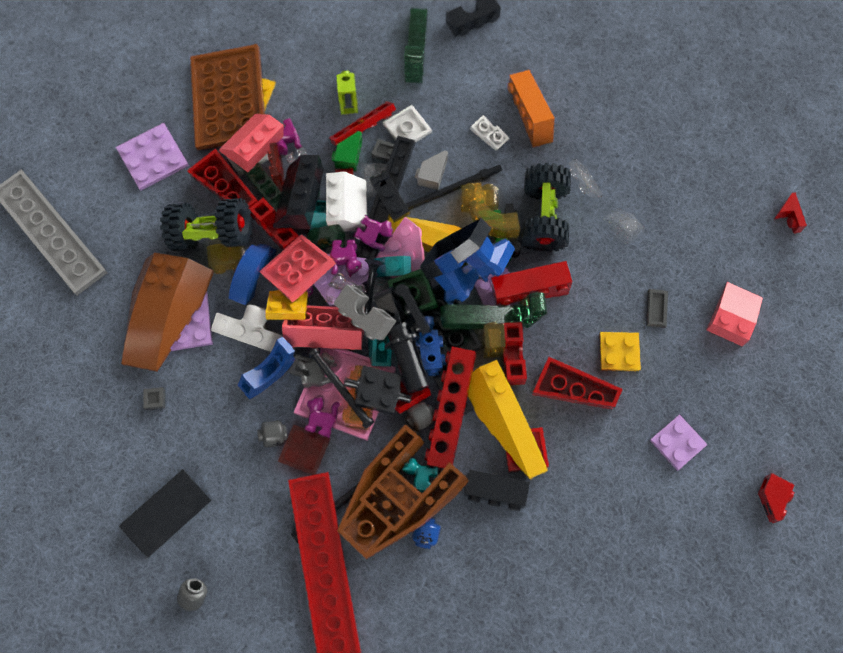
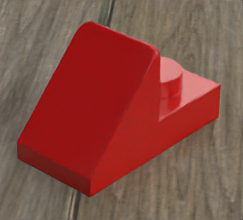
(792, 210)

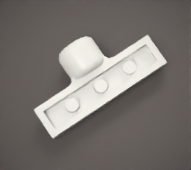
(249, 329)

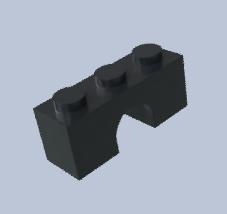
(462, 22)

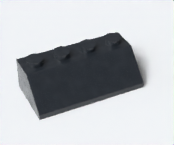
(299, 193)

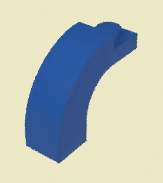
(247, 272)
(269, 370)

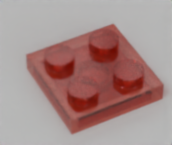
(276, 168)
(304, 450)

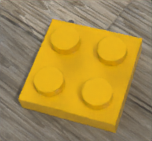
(281, 308)
(619, 351)

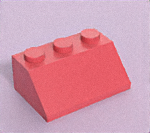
(253, 140)

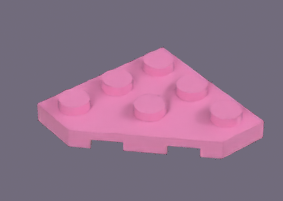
(405, 242)

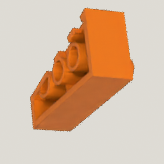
(532, 108)

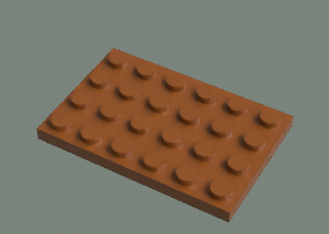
(225, 93)

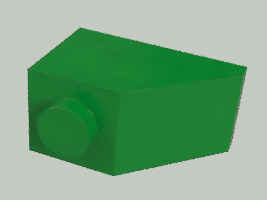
(348, 152)

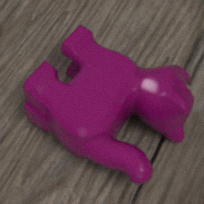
(289, 136)
(371, 232)
(345, 256)
(321, 419)

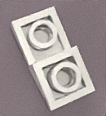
(487, 132)

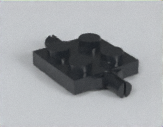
(377, 390)

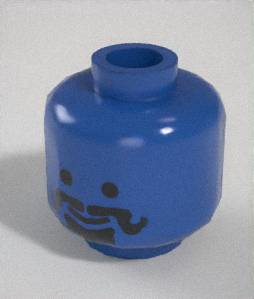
(427, 534)

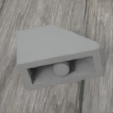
(432, 171)

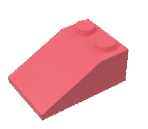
(735, 314)

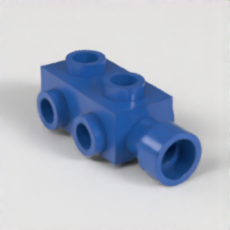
(431, 350)

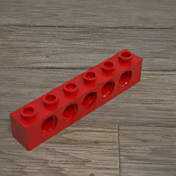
(466, 359)

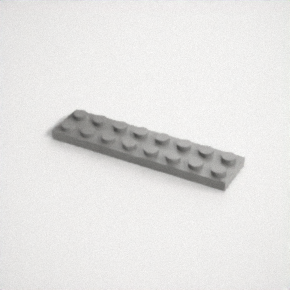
(50, 233)

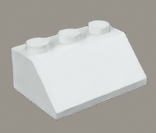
(345, 200)

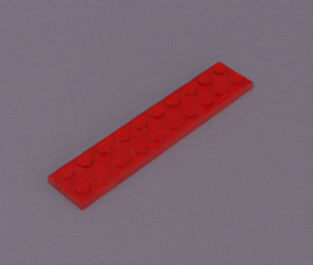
(324, 565)

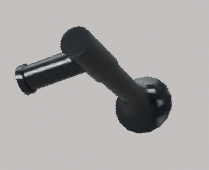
(373, 267)

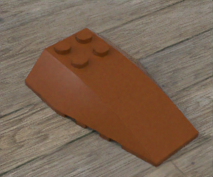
(161, 306)

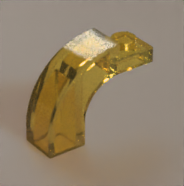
(501, 224)

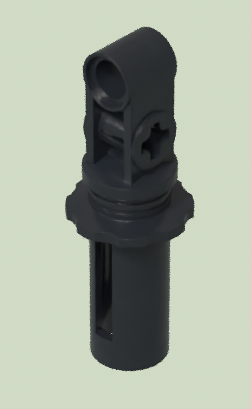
(403, 342)

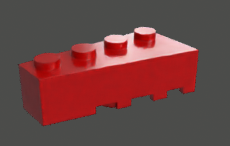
(217, 175)
(514, 287)
(575, 386)

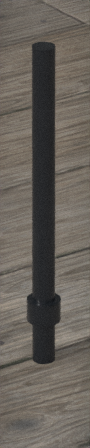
(482, 175)

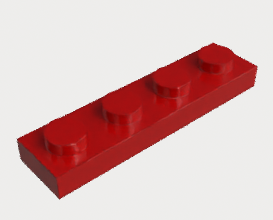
(367, 121)

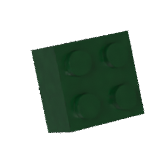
(420, 288)

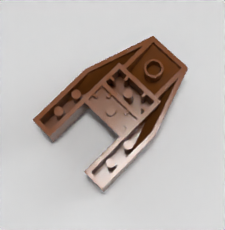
(387, 505)

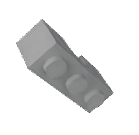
(352, 303)

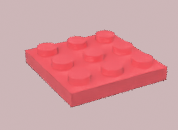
(297, 268)

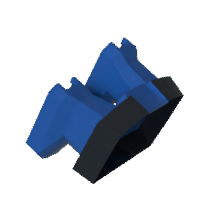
(466, 246)

